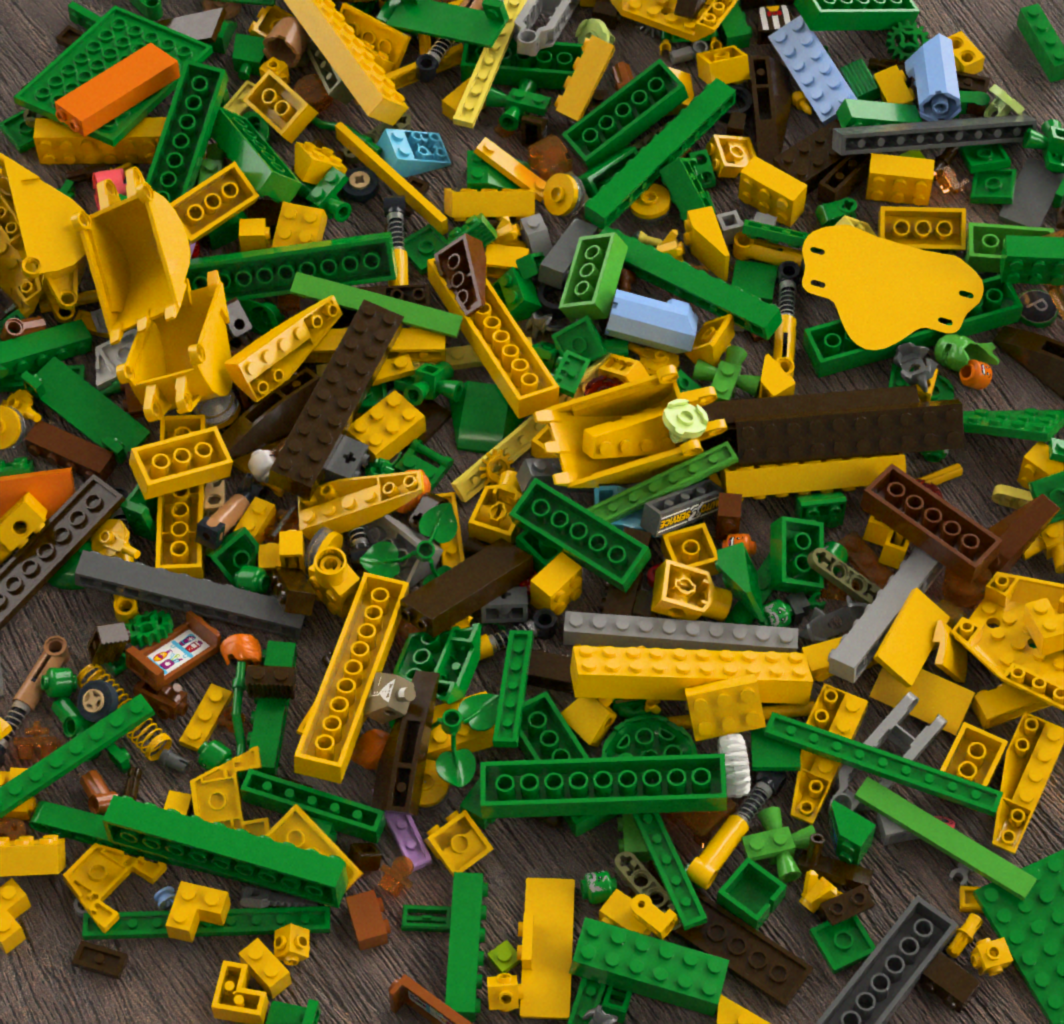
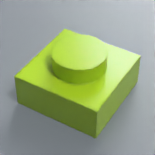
(503, 957)

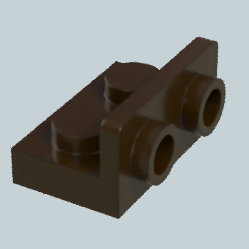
(845, 906)

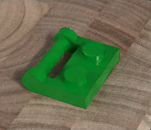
(411, 462)

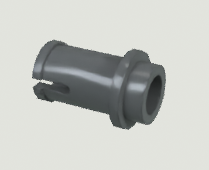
(174, 761)

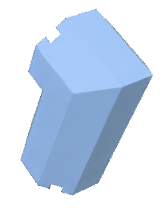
(935, 79)
(652, 322)

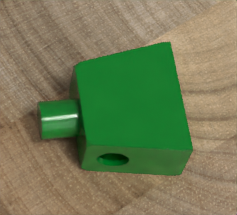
(248, 55)

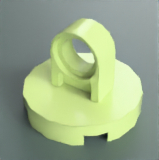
(593, 27)
(1002, 103)
(684, 420)

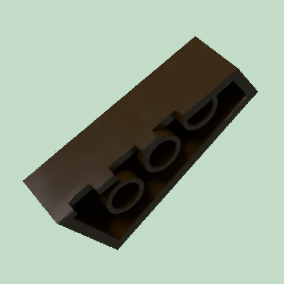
(617, 601)

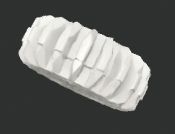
(735, 764)

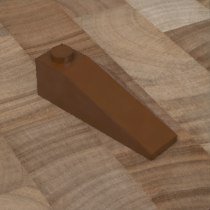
(464, 270)
(1020, 531)

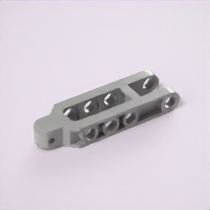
(531, 42)
(889, 730)

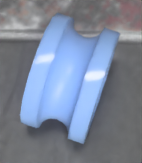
(165, 897)

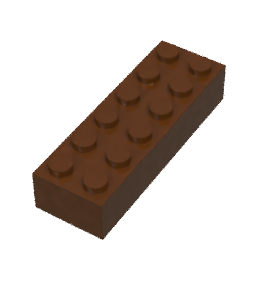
(931, 523)

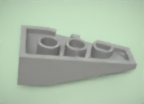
(406, 541)

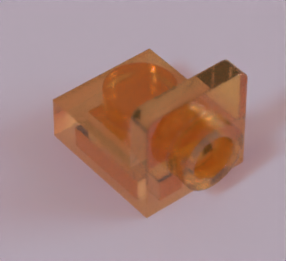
(947, 180)

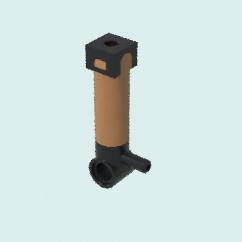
(212, 529)

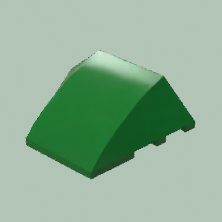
(482, 417)
(450, 653)

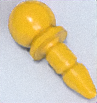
(801, 102)

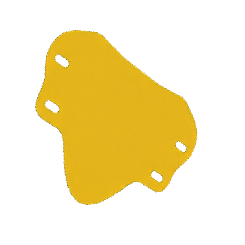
(887, 286)

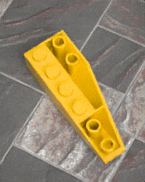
(357, 501)

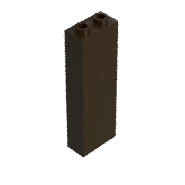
(467, 587)

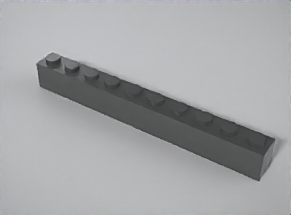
(931, 134)
(186, 594)

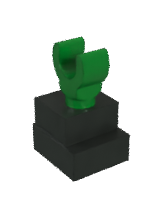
(801, 606)

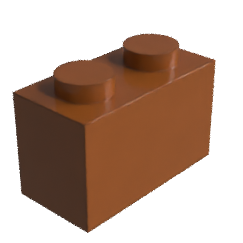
(367, 919)

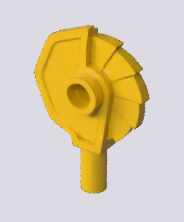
(653, 358)
(23, 401)
(113, 539)

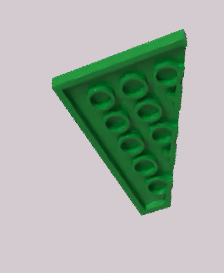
(1019, 424)

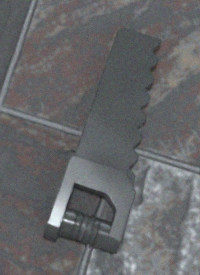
(262, 897)

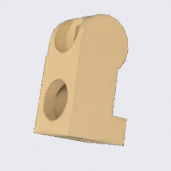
(214, 496)

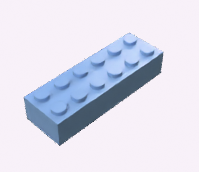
(812, 68)

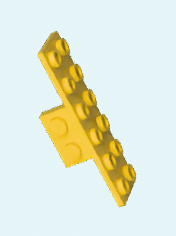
(546, 948)

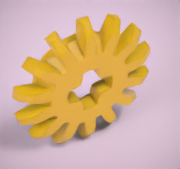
(499, 459)

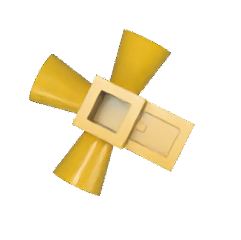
(1051, 543)

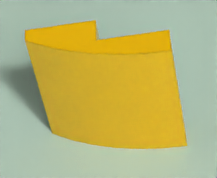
(951, 654)

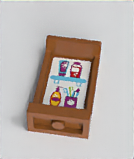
(176, 655)
(422, 1001)

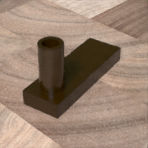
(830, 868)

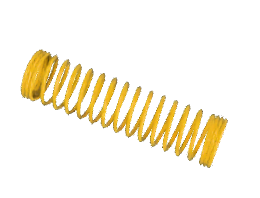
(162, 737)

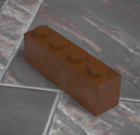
(69, 451)

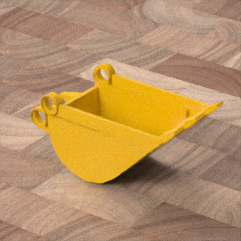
(46, 235)
(134, 255)
(183, 358)
(572, 417)

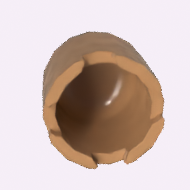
(287, 41)

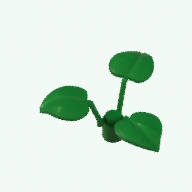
(437, 524)
(480, 713)

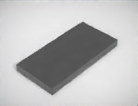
(1032, 195)

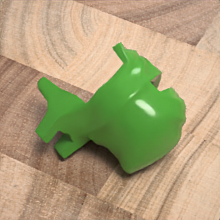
(956, 351)

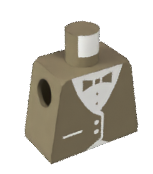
(389, 697)

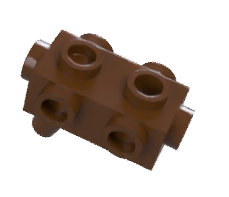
(167, 702)

